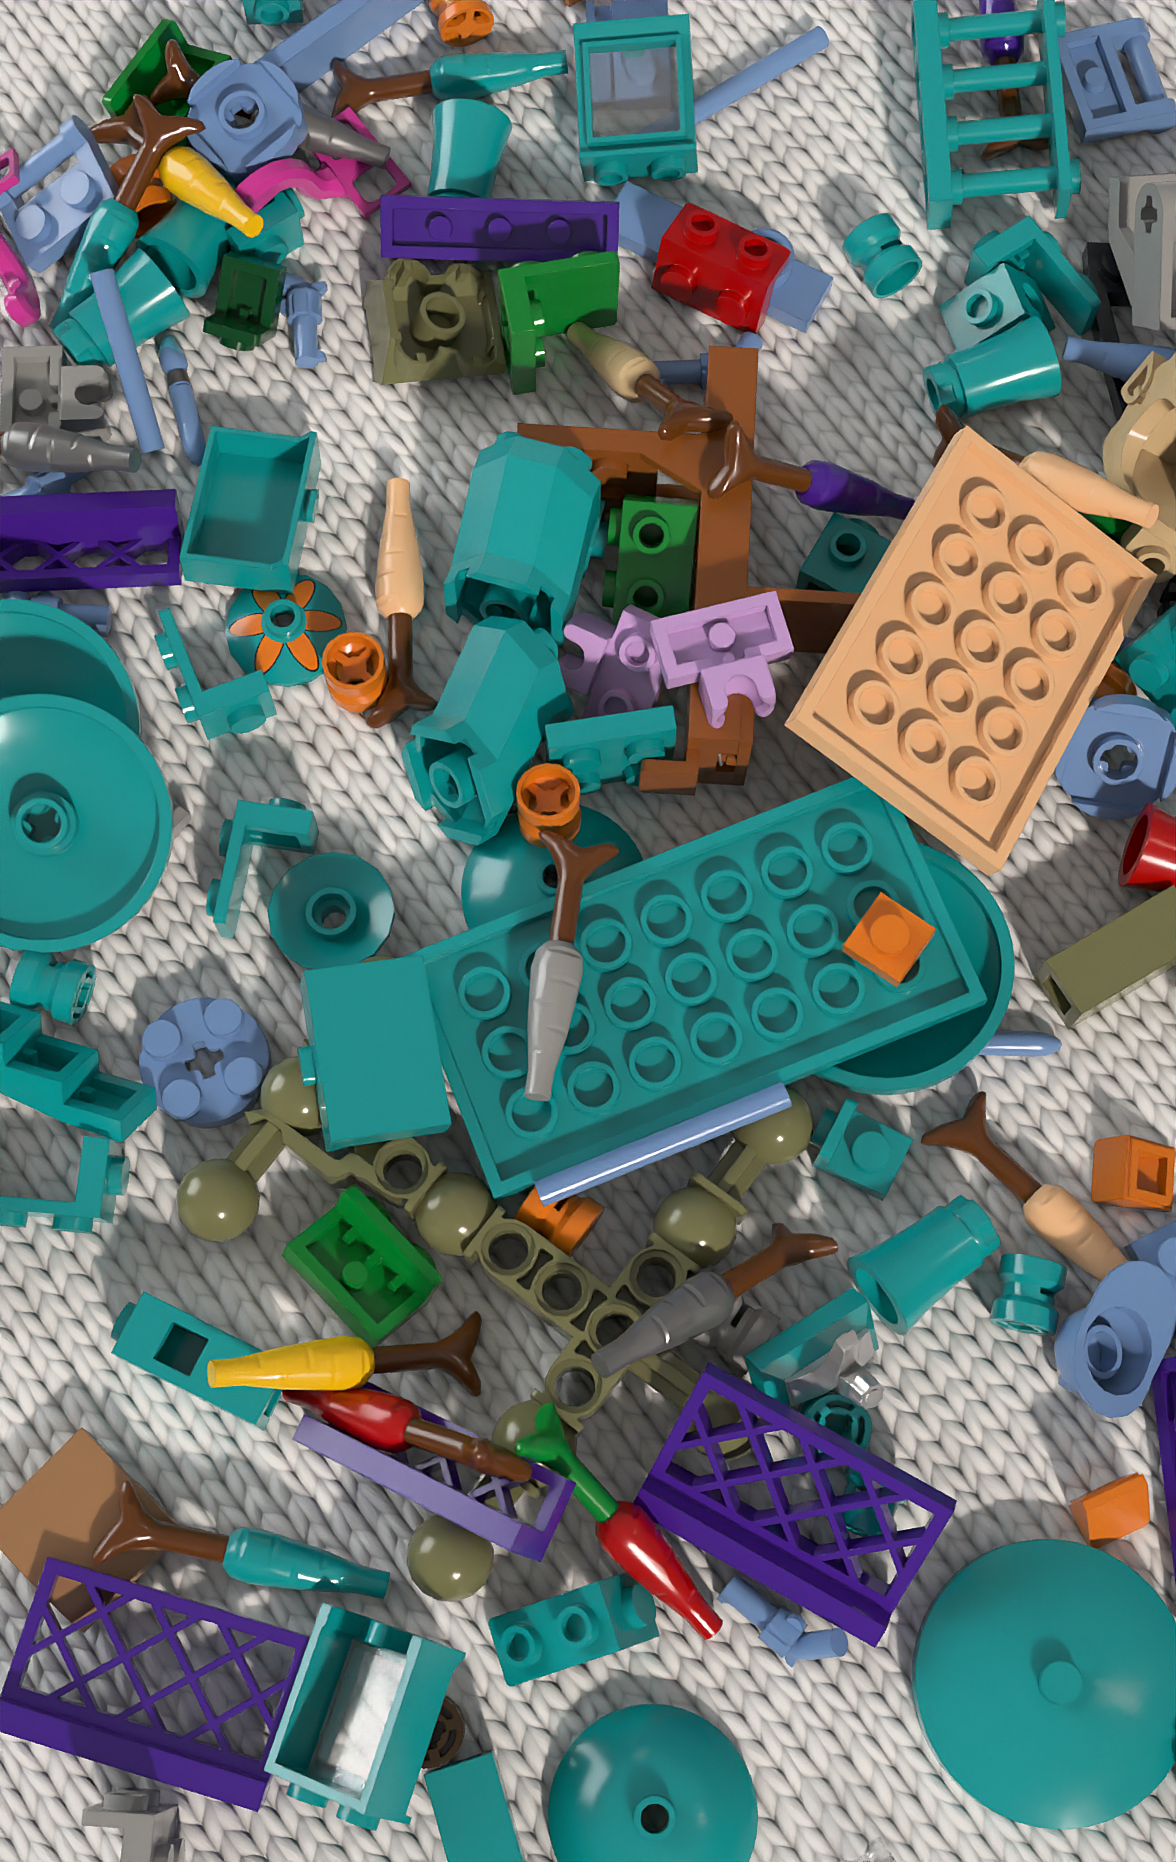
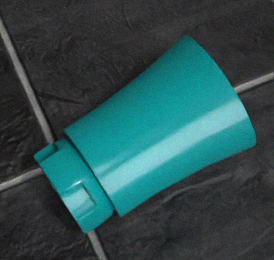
(467, 148)
(187, 246)
(149, 305)
(996, 372)
(923, 1262)

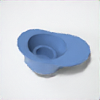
(1118, 1339)

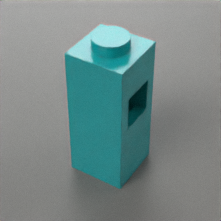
(178, 1352)
(474, 1811)

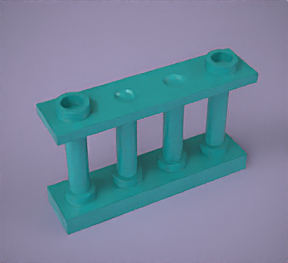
(944, 134)

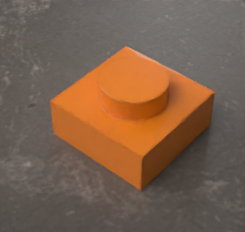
(888, 939)

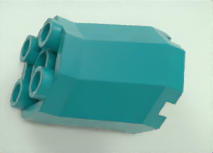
(524, 534)
(487, 727)

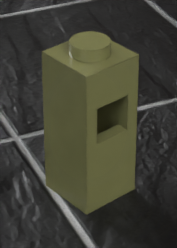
(1112, 960)

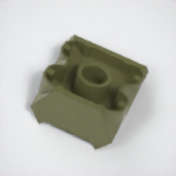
(433, 323)

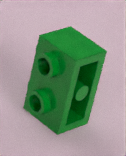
(653, 555)

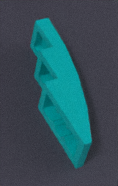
(66, 1079)

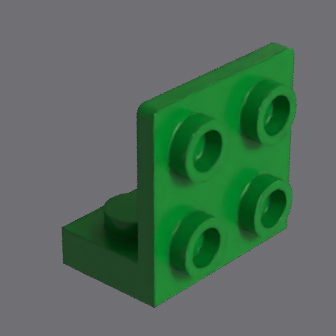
(546, 301)

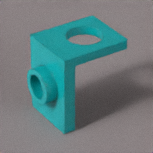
(993, 306)

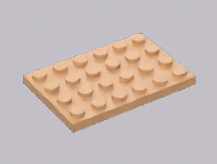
(973, 652)

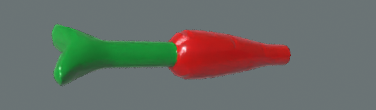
(621, 1527)

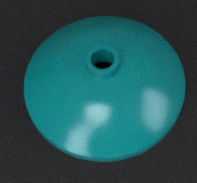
(510, 872)
(645, 1759)

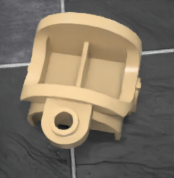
(1142, 460)

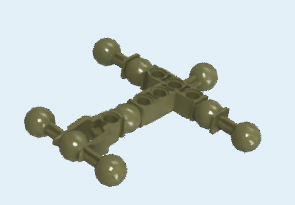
(461, 1218)

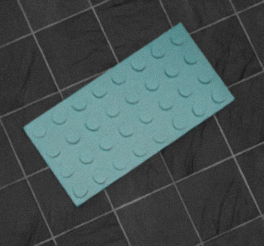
(695, 983)

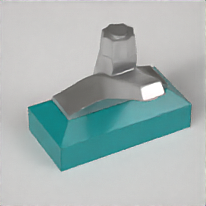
(821, 1355)

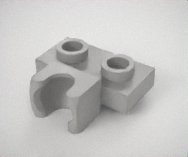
(48, 392)

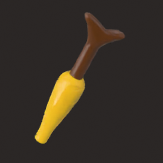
(185, 174)
(350, 1362)

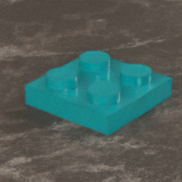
(611, 745)

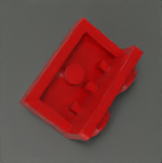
(718, 268)

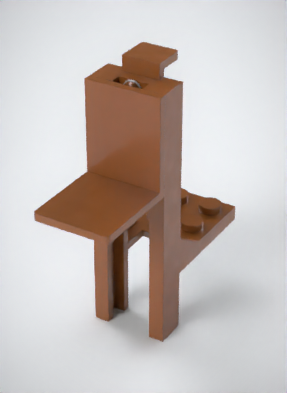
(630, 465)

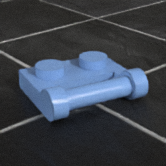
(1099, 89)
(60, 213)

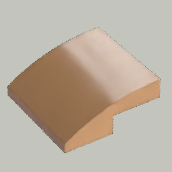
(66, 1515)

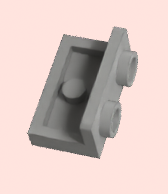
(146, 1824)

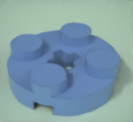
(248, 87)
(1122, 791)
(238, 1078)

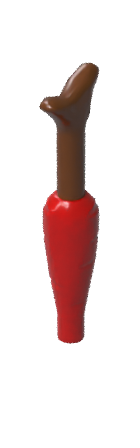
(397, 1425)

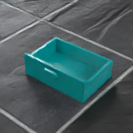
(251, 509)
(373, 1052)

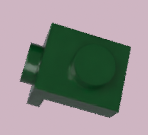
(247, 302)

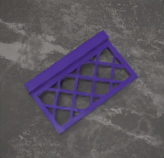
(768, 1541)
(129, 1743)

